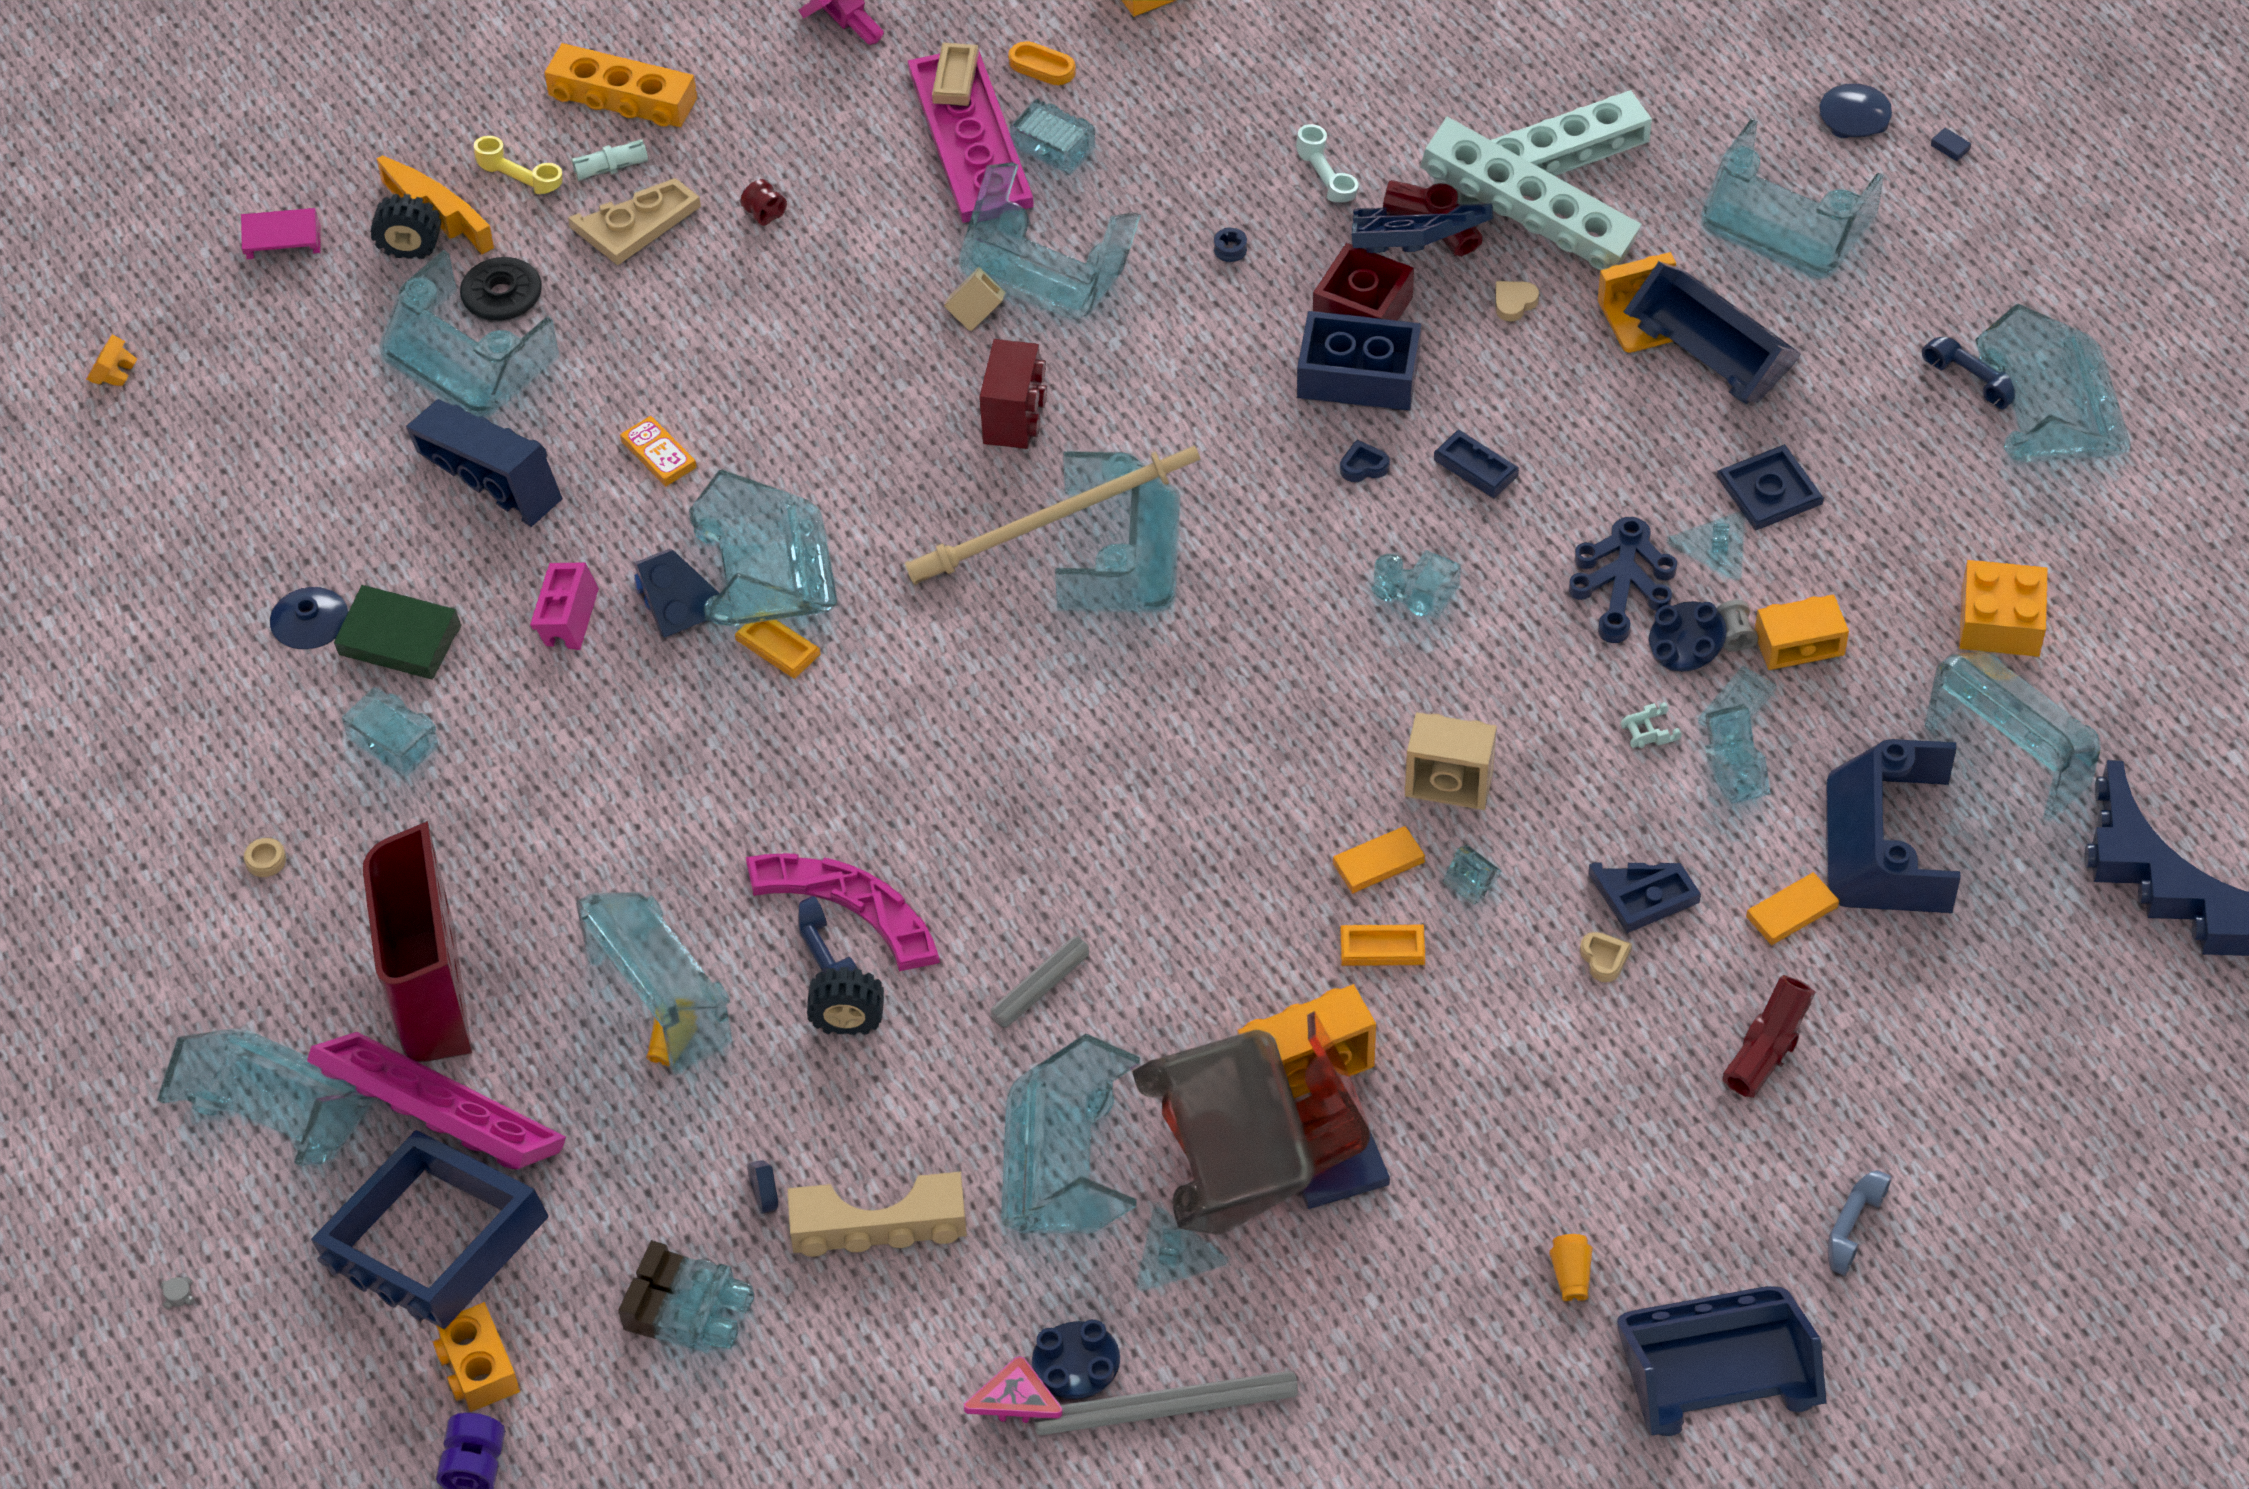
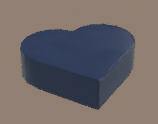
(1364, 461)
(763, 1185)

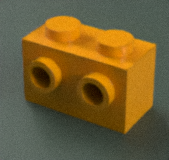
(1801, 632)

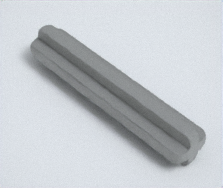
(1040, 981)

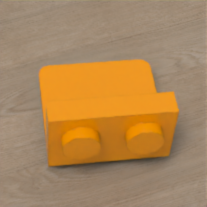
(1616, 291)

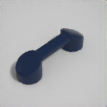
(1951, 351)
(810, 920)

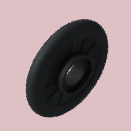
(519, 298)

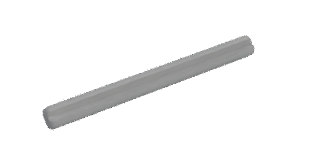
(1170, 1402)

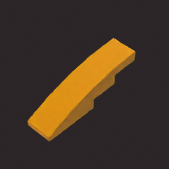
(455, 214)

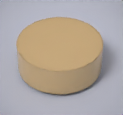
(265, 857)

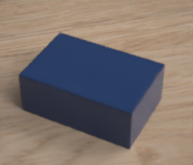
(1950, 144)

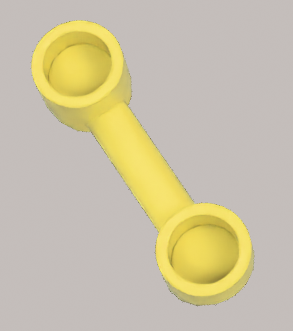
(490, 157)

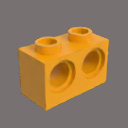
(479, 1357)

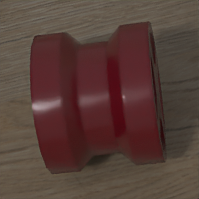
(763, 202)

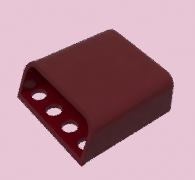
(416, 946)

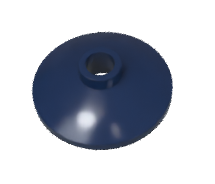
(309, 628)

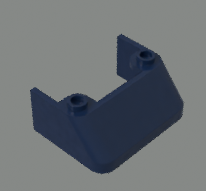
(1712, 331)
(1859, 862)

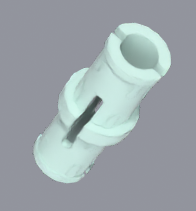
(609, 159)

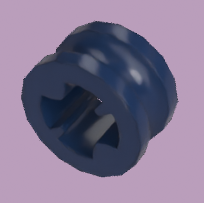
(1230, 235)

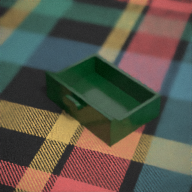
(397, 632)

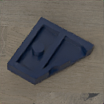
(673, 591)
(1644, 891)

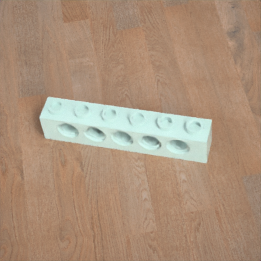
(1577, 137)
(1523, 178)

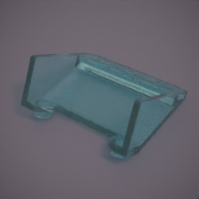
(2059, 387)
(769, 551)

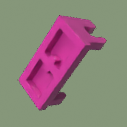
(280, 230)
(565, 604)

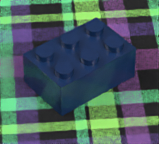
(1358, 360)

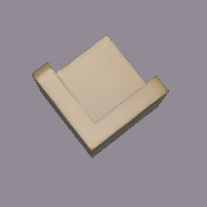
(974, 299)

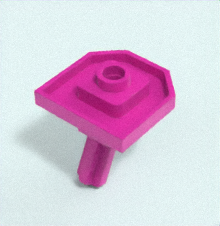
(847, 14)

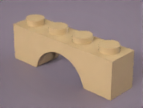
(826, 1222)

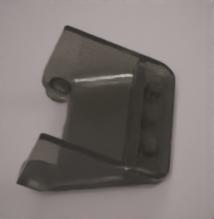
(1235, 1129)

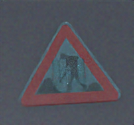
(1715, 544)
(1174, 1253)

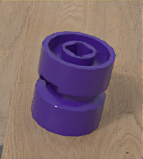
(471, 1452)

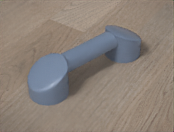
(1869, 1190)

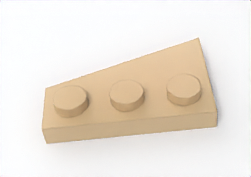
(631, 225)

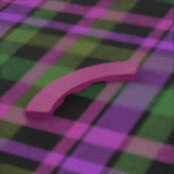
(855, 890)

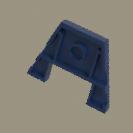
(1378, 232)

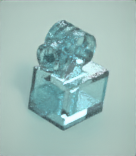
(1424, 588)

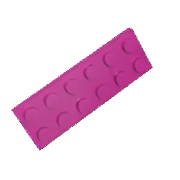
(968, 136)
(436, 1100)

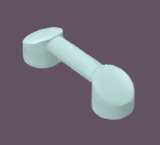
(1310, 147)

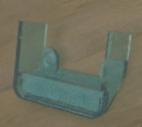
(1780, 222)
(1033, 271)
(448, 362)
(1129, 575)
(2021, 715)
(660, 971)
(265, 1084)
(1050, 1141)

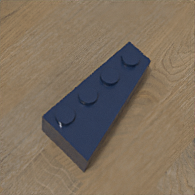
(487, 458)

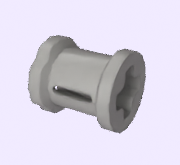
(1737, 626)

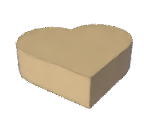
(1514, 298)
(1605, 955)

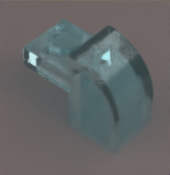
(1732, 755)

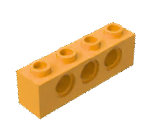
(620, 85)

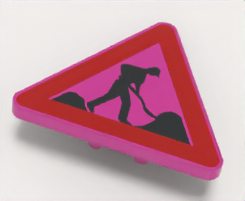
(1014, 1392)

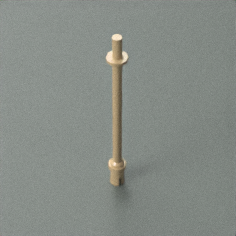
(948, 557)

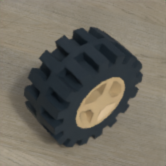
(405, 227)
(845, 1001)

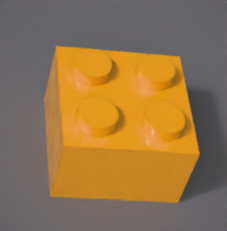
(2003, 608)

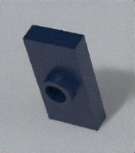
(1476, 463)

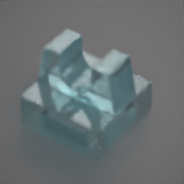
(1471, 874)

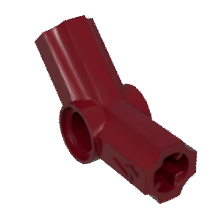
(1437, 199)
(1769, 1037)

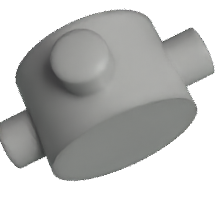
(177, 1292)

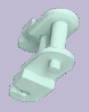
(1660, 737)

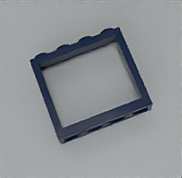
(469, 1273)

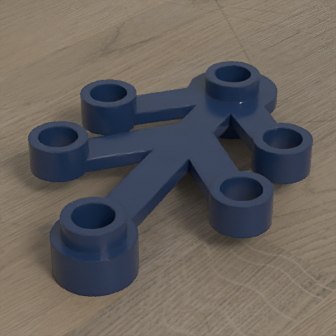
(1623, 572)

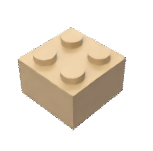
(1450, 760)

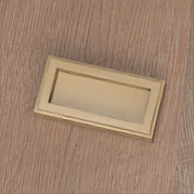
(955, 74)

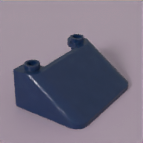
(1721, 1354)

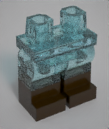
(684, 1300)

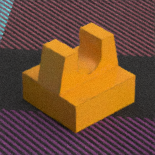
(107, 363)

